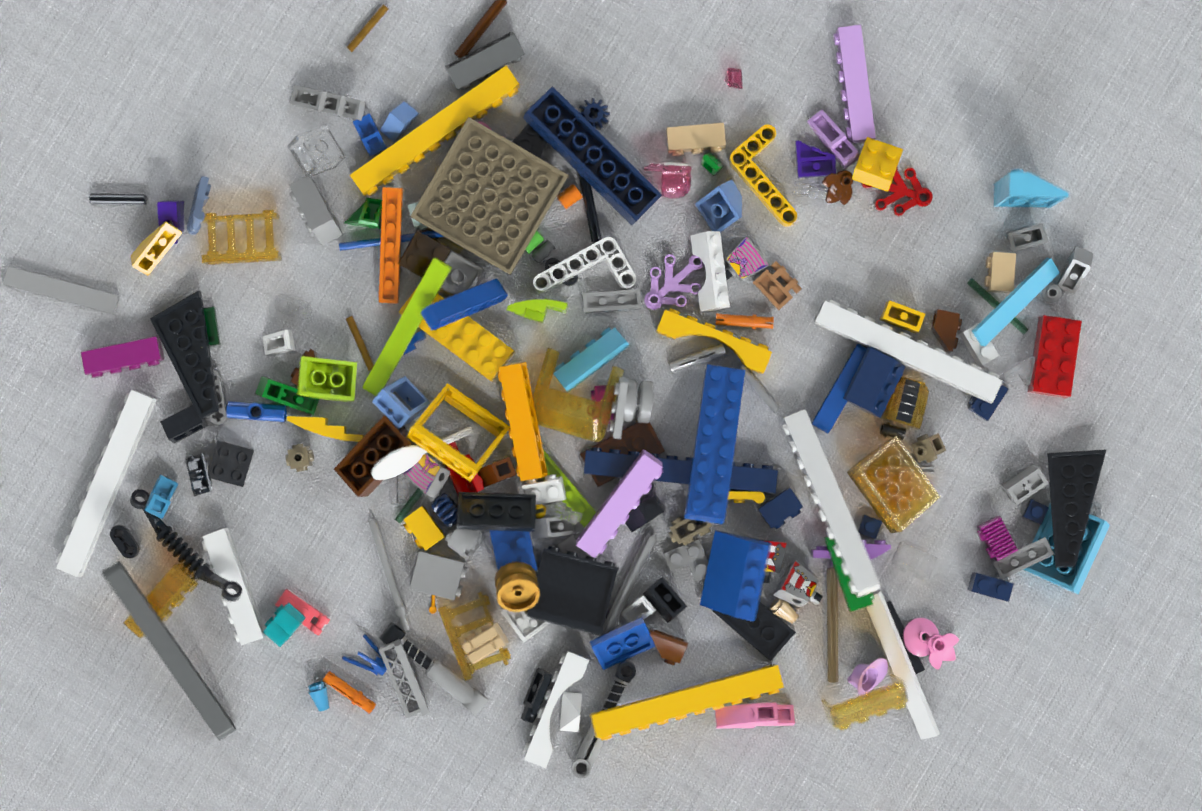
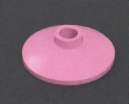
(913, 636)

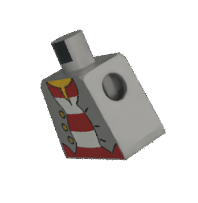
(798, 586)

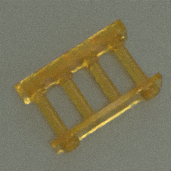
(251, 253)
(455, 632)

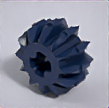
(595, 107)
(446, 509)

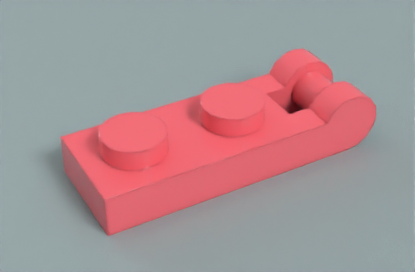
(306, 610)

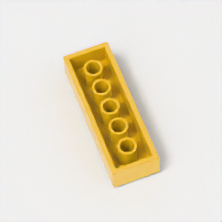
(469, 343)

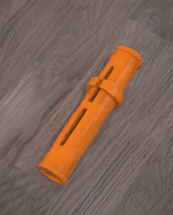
(745, 321)
(352, 694)

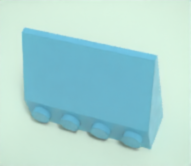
(1026, 190)
(1072, 577)

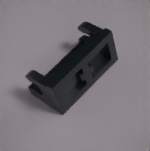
(183, 424)

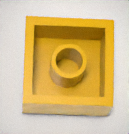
(877, 164)

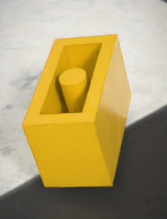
(902, 316)
(424, 528)

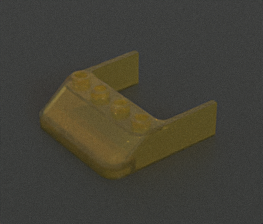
(570, 412)
(867, 704)

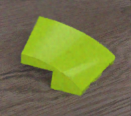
(537, 308)

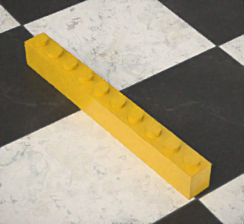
(435, 131)
(686, 701)

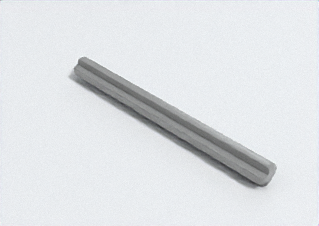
(628, 583)

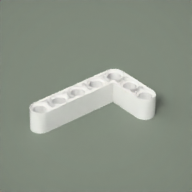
(580, 257)

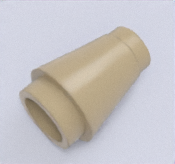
(784, 610)

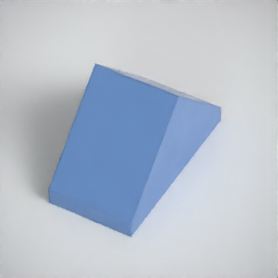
(398, 121)

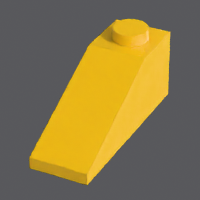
(154, 248)

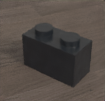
(664, 599)

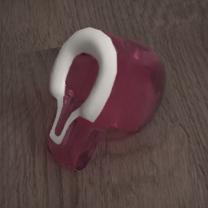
(675, 178)

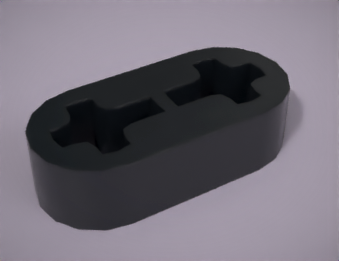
(557, 275)
(128, 538)

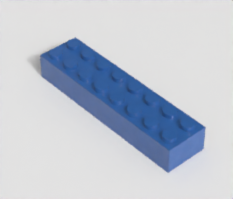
(714, 444)

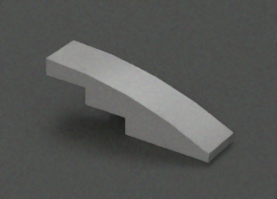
(327, 102)

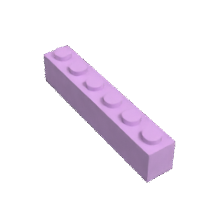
(855, 83)
(619, 503)

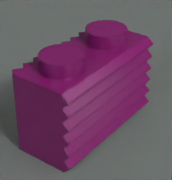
(996, 538)

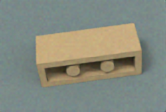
(696, 138)

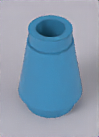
(319, 695)

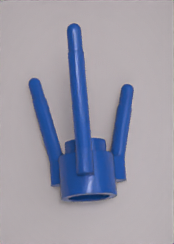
(377, 665)

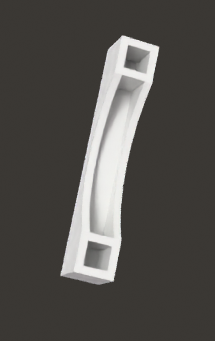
(541, 746)

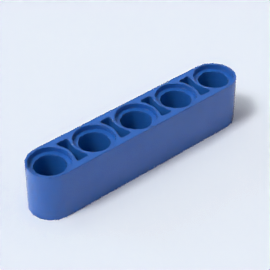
(464, 304)
(834, 401)

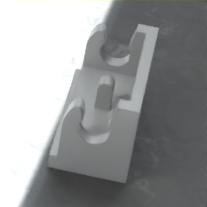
(1025, 484)

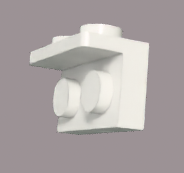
(546, 490)

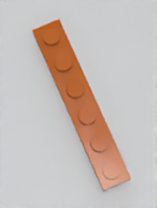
(390, 245)

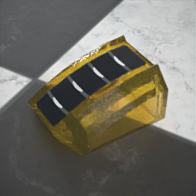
(907, 403)

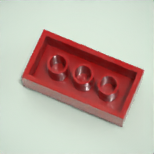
(1055, 356)

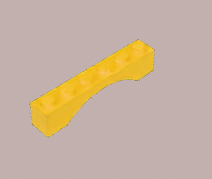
(677, 326)

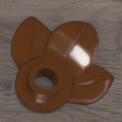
(837, 188)

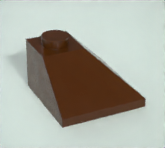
(669, 646)

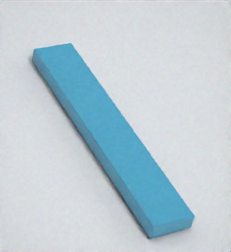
(1015, 301)

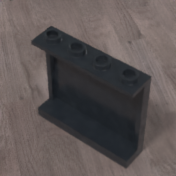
(573, 591)

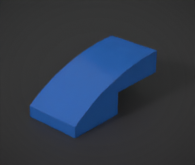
(369, 135)

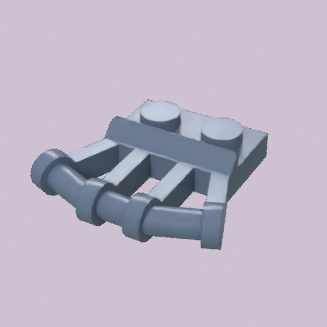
(199, 201)

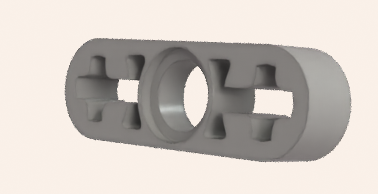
(218, 382)

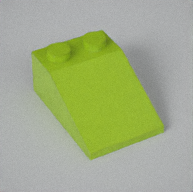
(327, 379)

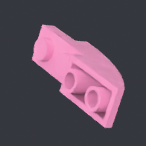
(754, 715)

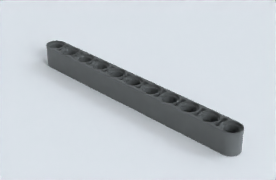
(168, 650)

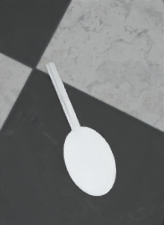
(408, 456)

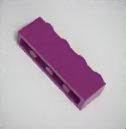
(122, 356)

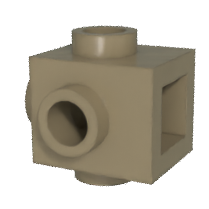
(928, 447)
(306, 454)

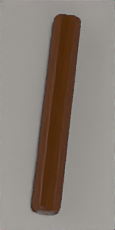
(480, 28)

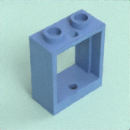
(400, 414)

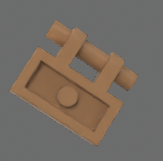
(772, 289)

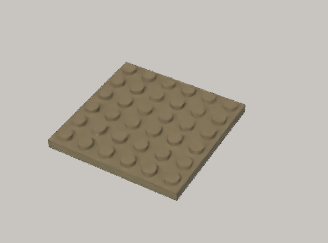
(489, 196)

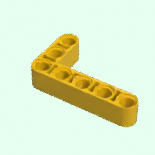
(760, 178)

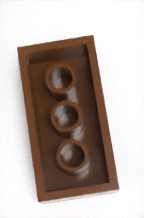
(374, 446)

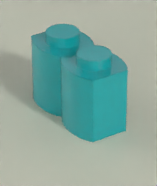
(284, 624)

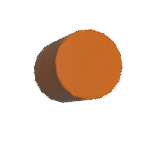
(569, 196)

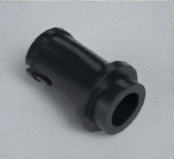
(891, 431)

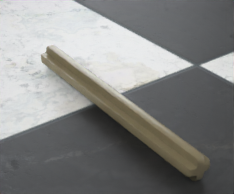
(832, 625)

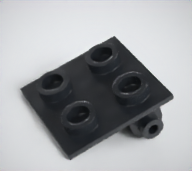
(230, 463)
(198, 474)

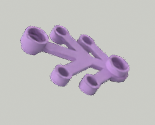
(671, 284)

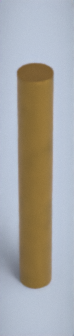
(367, 28)
(360, 343)

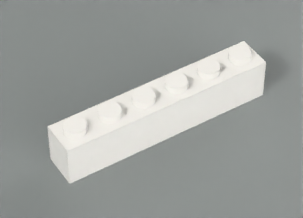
(228, 566)

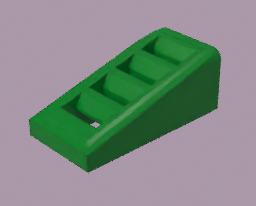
(711, 164)

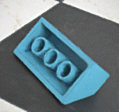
(591, 359)

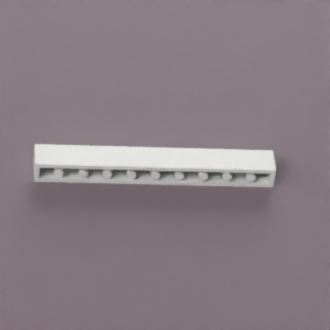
(909, 352)
(106, 483)
(832, 504)

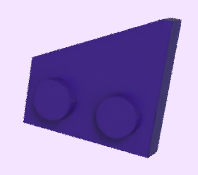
(813, 161)

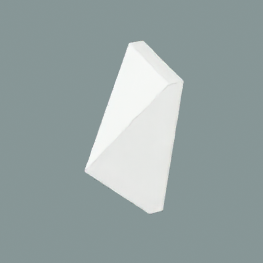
(570, 711)

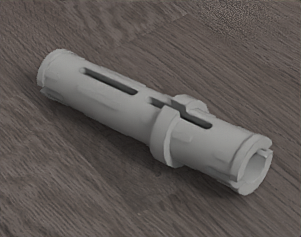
(688, 361)

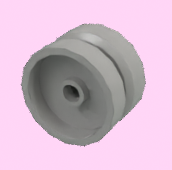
(640, 401)

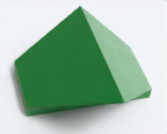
(367, 215)

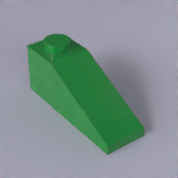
(286, 395)

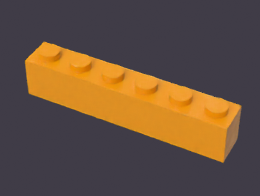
(523, 421)

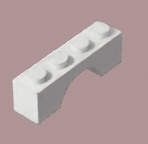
(709, 249)

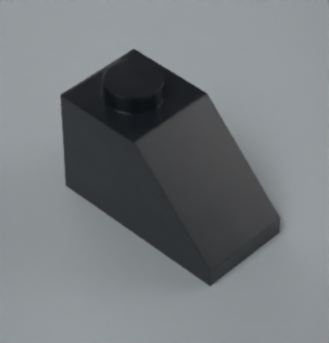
(643, 513)

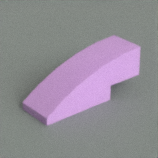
(833, 139)

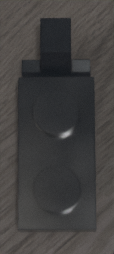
(535, 695)

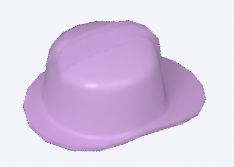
(868, 676)

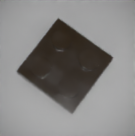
(421, 253)

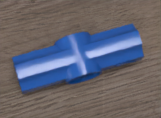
(244, 410)

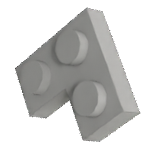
(691, 555)

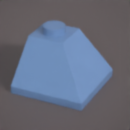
(721, 206)

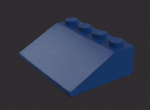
(735, 575)

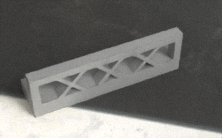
(411, 679)

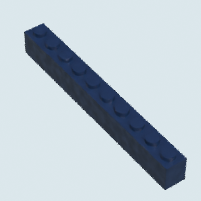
(677, 470)

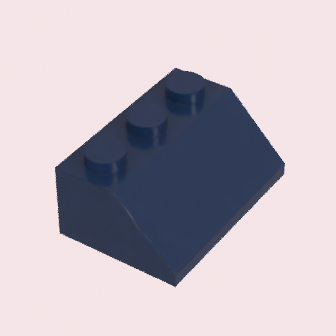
(874, 382)

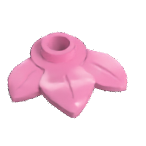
(942, 650)

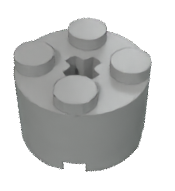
(465, 541)

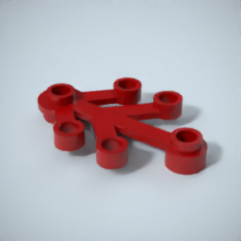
(900, 190)

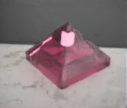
(734, 78)

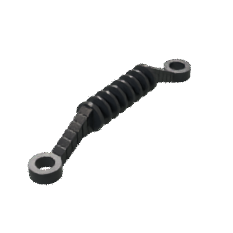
(202, 572)

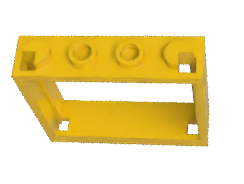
(445, 452)

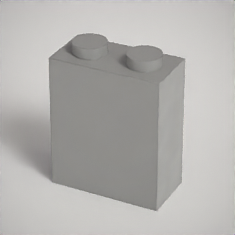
(438, 575)

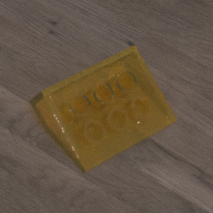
(894, 485)

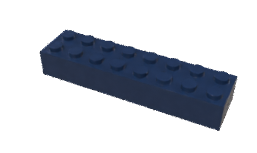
(592, 156)

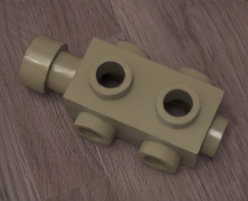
(691, 530)

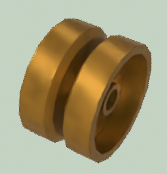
(516, 587)

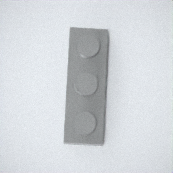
(612, 300)
(618, 407)
(1023, 558)

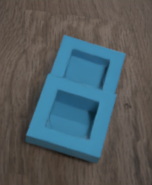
(160, 496)

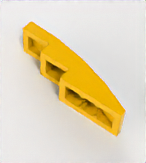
(321, 427)

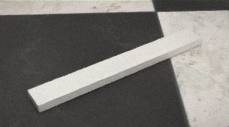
(902, 667)

